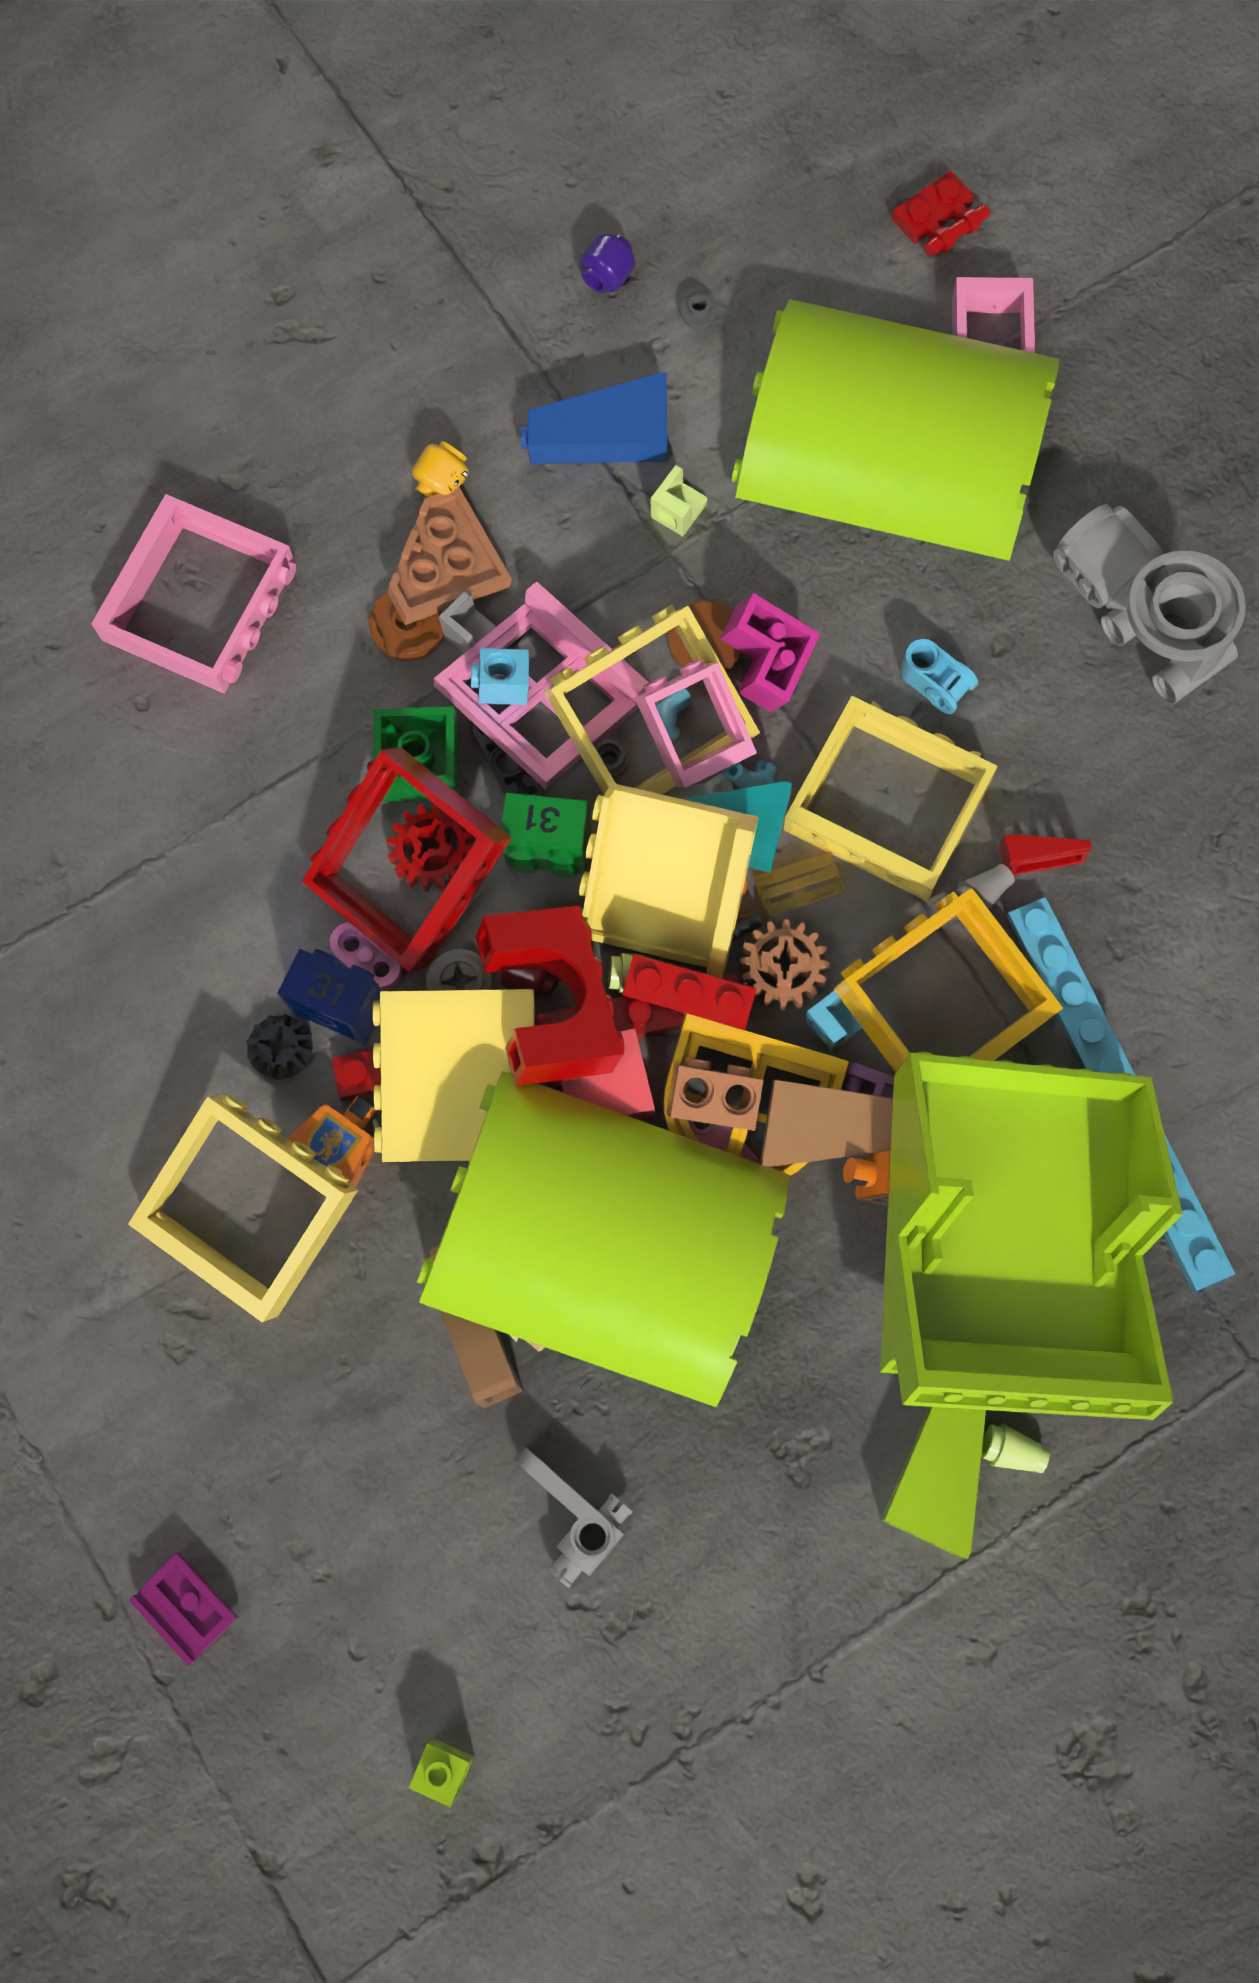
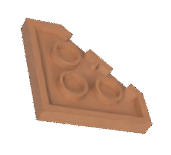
(444, 559)

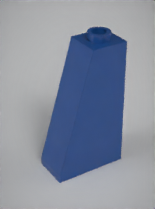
(602, 425)

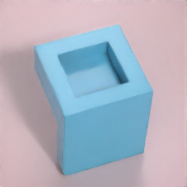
(832, 1021)

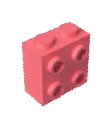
(621, 1091)

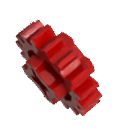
(424, 831)

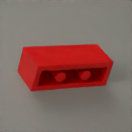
(689, 991)

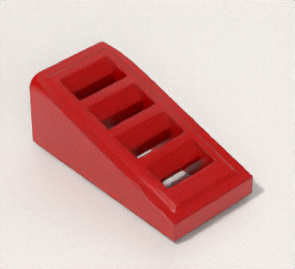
(1038, 853)

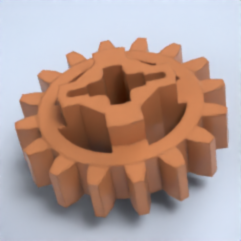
(800, 964)

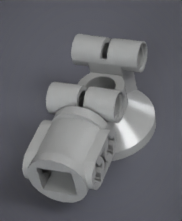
(1123, 567)

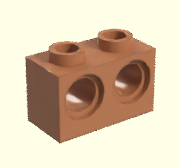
(712, 1105)

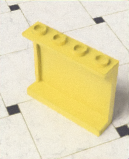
(666, 876)
(436, 1066)

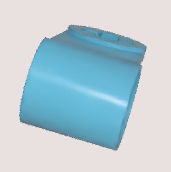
(937, 679)

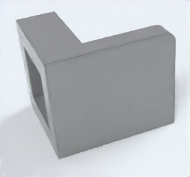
(464, 624)

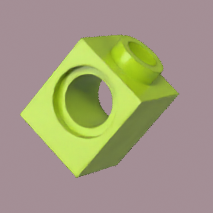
(441, 1772)

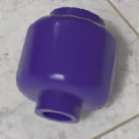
(607, 263)

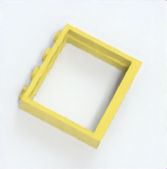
(601, 659)
(861, 852)
(205, 1260)

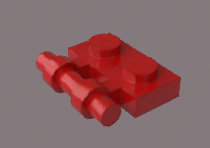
(933, 207)

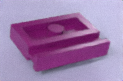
(183, 1608)

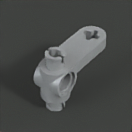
(575, 1555)

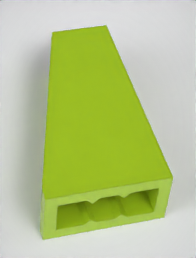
(940, 1480)

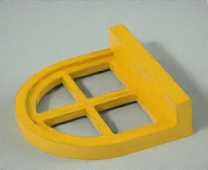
(763, 1053)

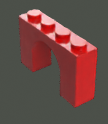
(561, 945)

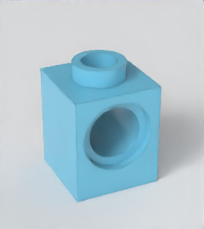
(508, 662)

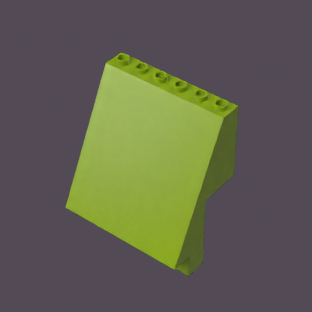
(1025, 1238)

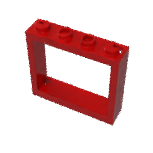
(345, 831)

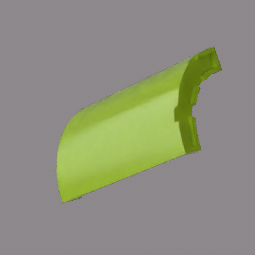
(896, 428)
(607, 1239)

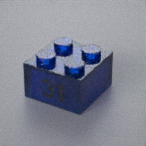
(331, 994)

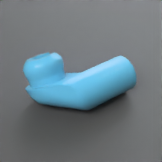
(670, 708)
(745, 778)

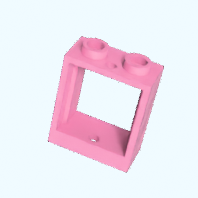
(994, 296)
(719, 692)

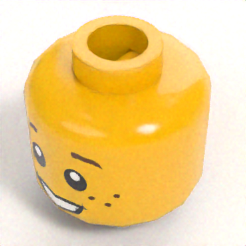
(439, 469)

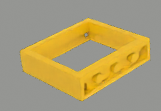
(995, 944)

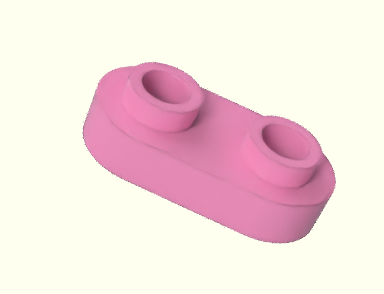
(366, 956)

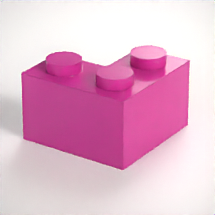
(777, 646)

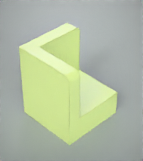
(676, 503)

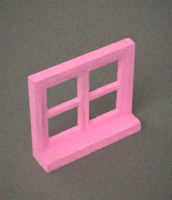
(574, 643)

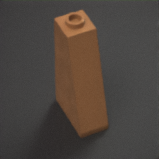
(823, 1124)
(481, 1358)

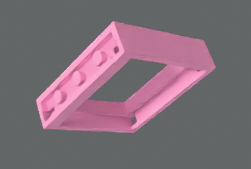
(145, 563)

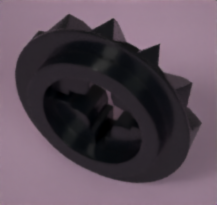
(289, 1061)

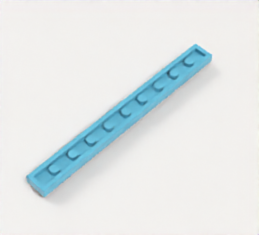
(1098, 1049)

